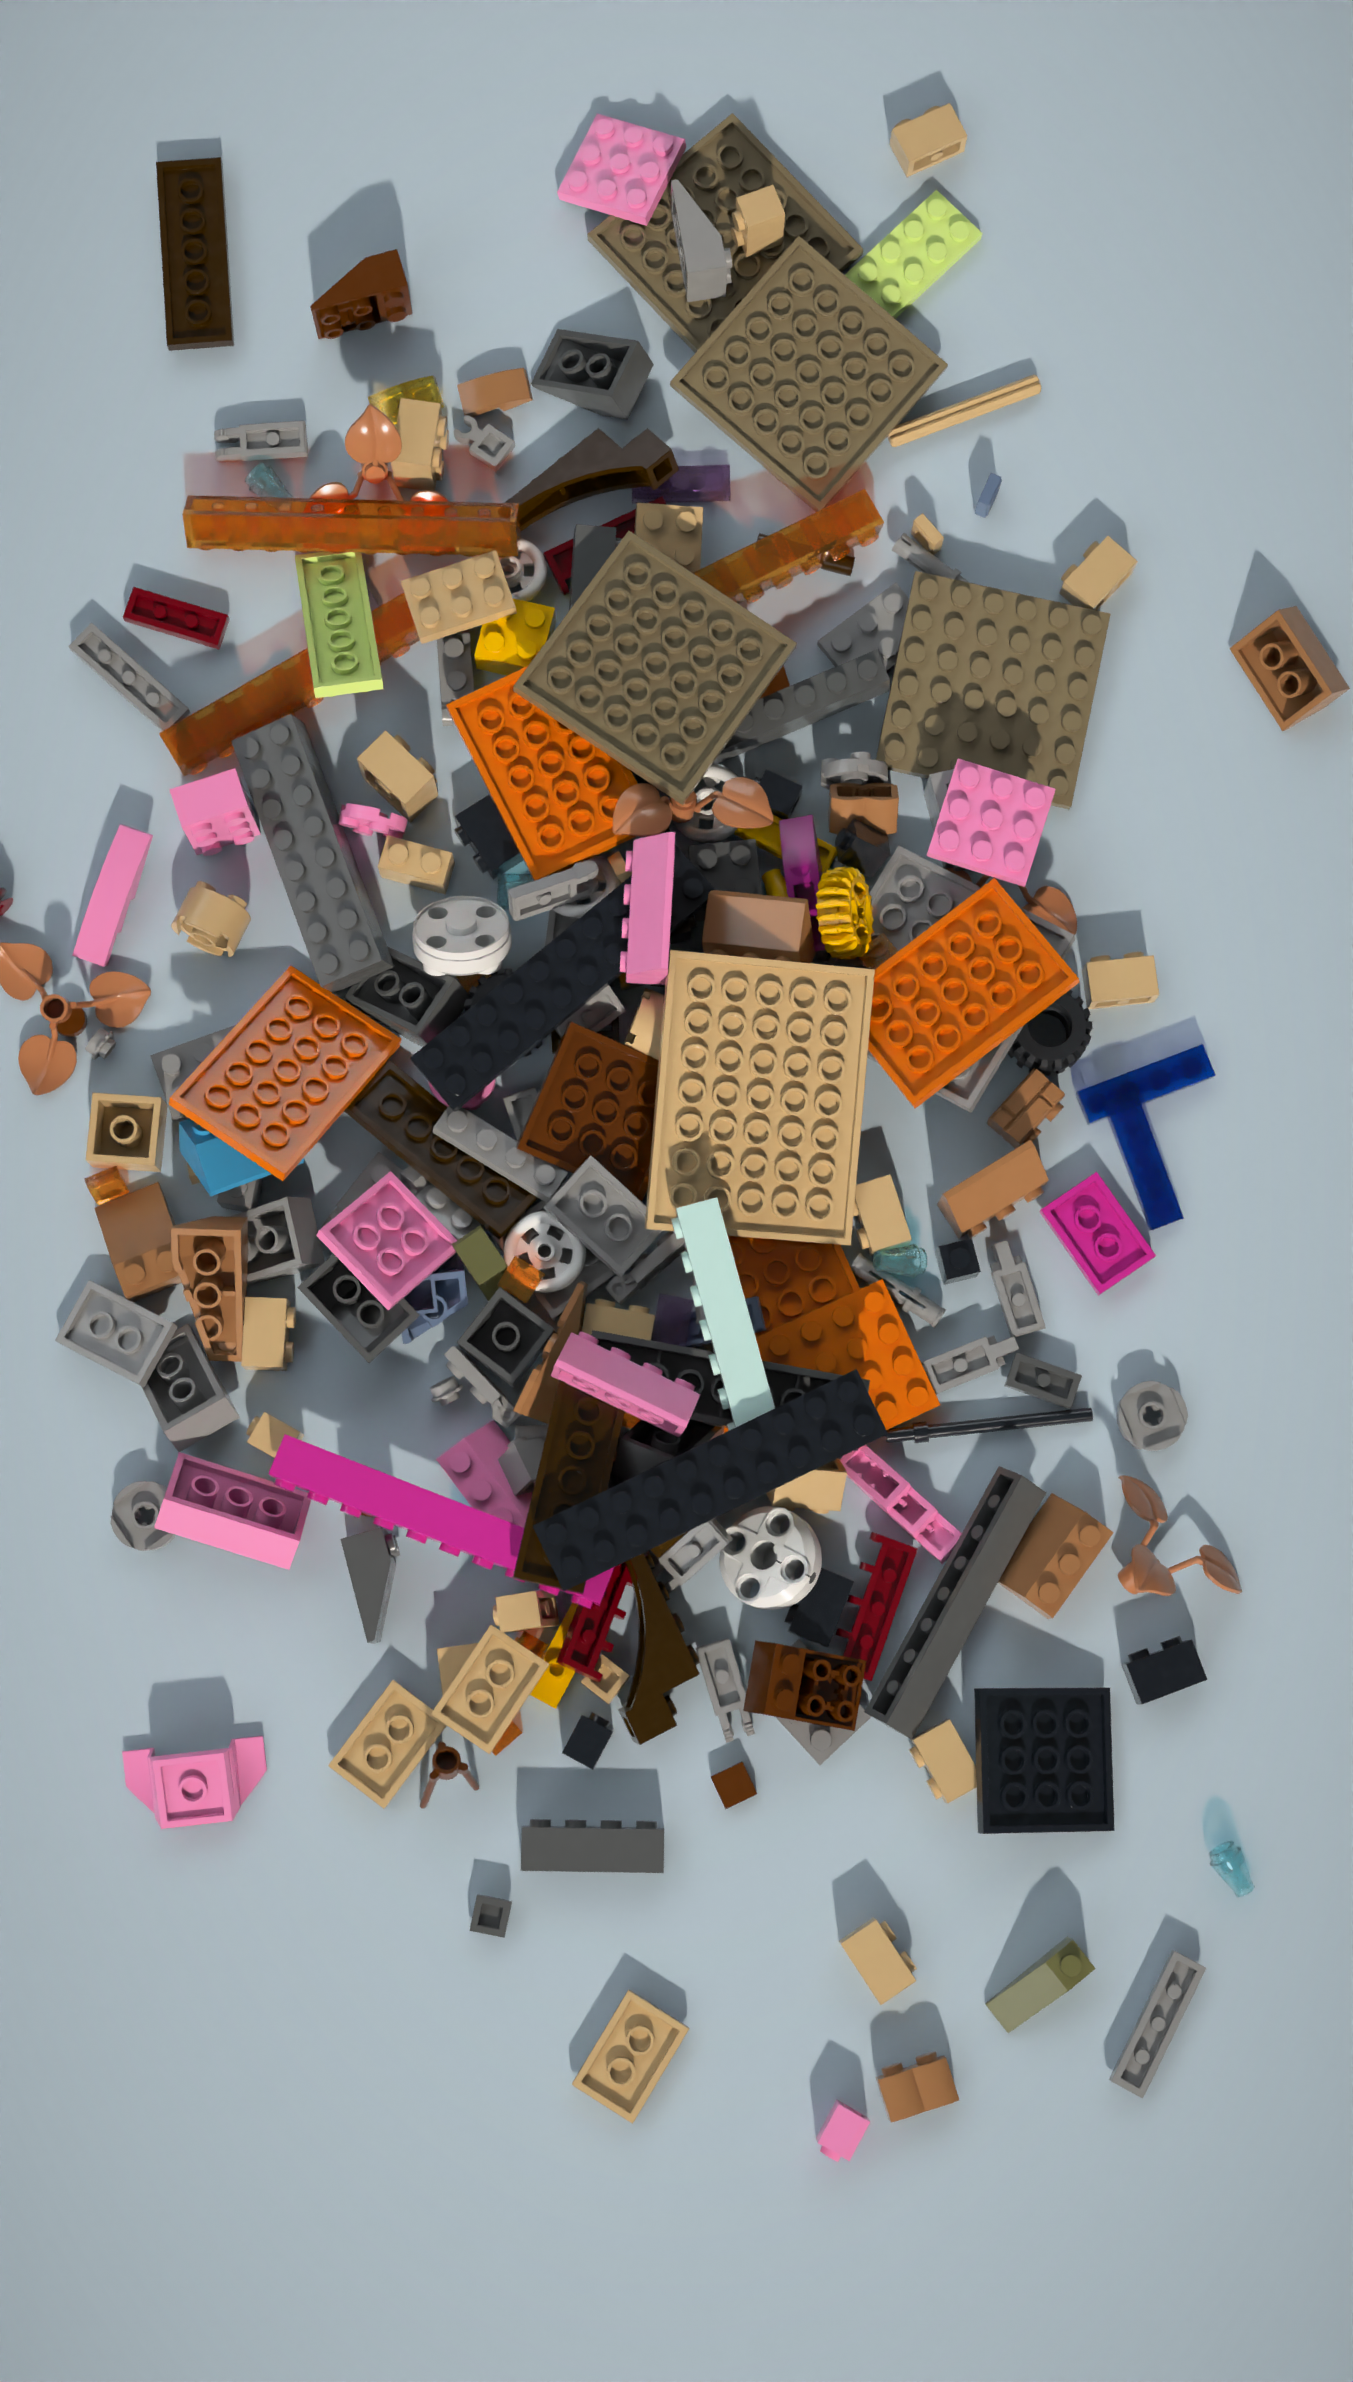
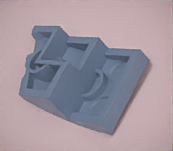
(437, 1297)

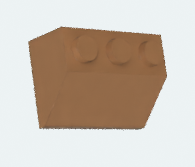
(1289, 667)
(758, 927)
(994, 1191)
(1053, 1555)

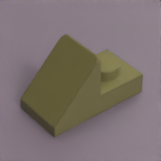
(481, 1260)

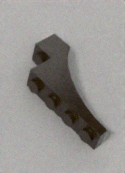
(593, 469)
(661, 1656)

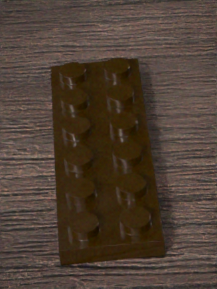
(194, 254)
(403, 1119)
(571, 1469)

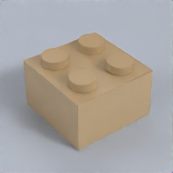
(422, 439)
(398, 775)
(126, 1132)

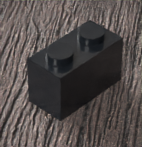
(488, 836)
(821, 1608)
(1163, 1671)

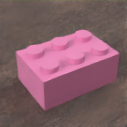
(215, 812)

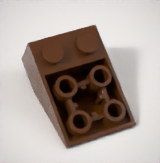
(364, 297)
(804, 1685)

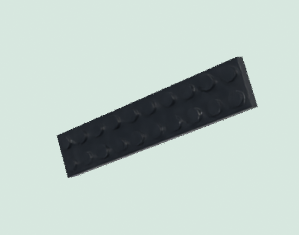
(543, 992)
(710, 1480)

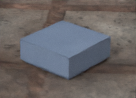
(988, 495)

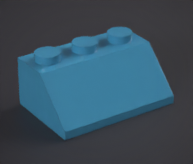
(214, 1161)

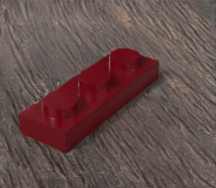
(176, 618)

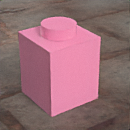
(842, 2131)

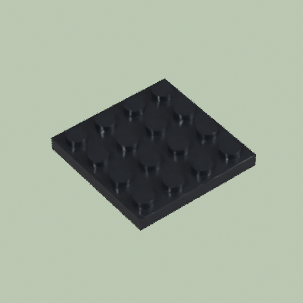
(1043, 1760)

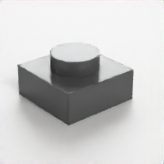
(490, 1915)

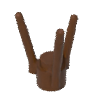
(446, 1766)

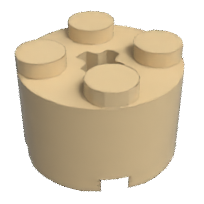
(212, 919)
(646, 1025)

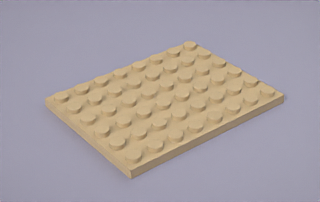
(761, 1095)

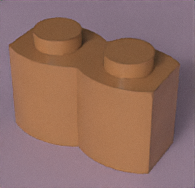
(870, 803)
(916, 2087)

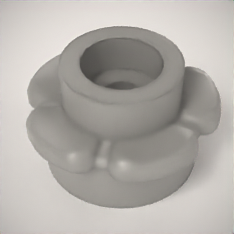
(101, 1044)
(446, 1391)

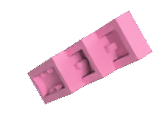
(112, 895)
(901, 1502)

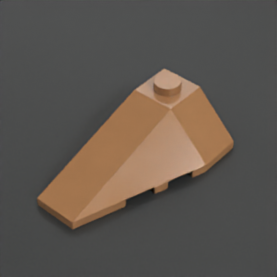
(213, 1271)
(540, 1389)

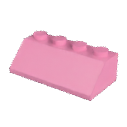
(650, 909)
(625, 1384)
(479, 1476)
(233, 1511)

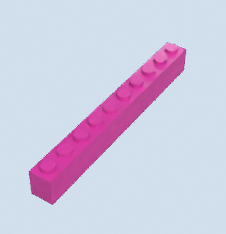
(410, 1508)

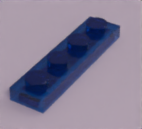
(1149, 1081)
(1142, 1160)

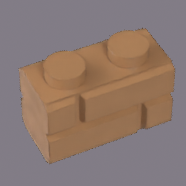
(1026, 1109)

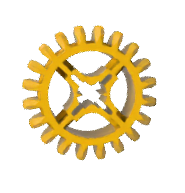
(844, 913)

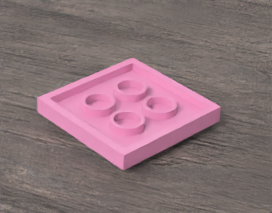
(621, 169)
(991, 822)
(388, 1240)

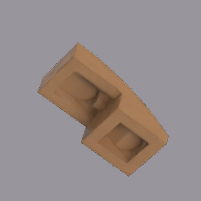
(493, 391)

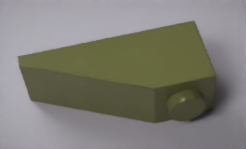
(1040, 1984)

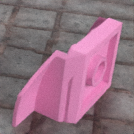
(198, 1784)

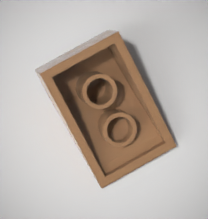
(140, 1241)

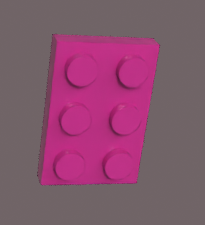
(1097, 1233)

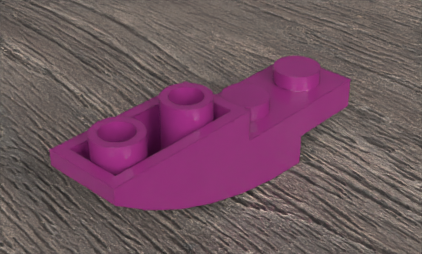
(802, 865)

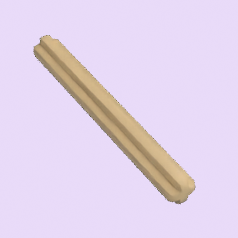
(964, 410)

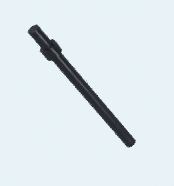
(921, 1432)

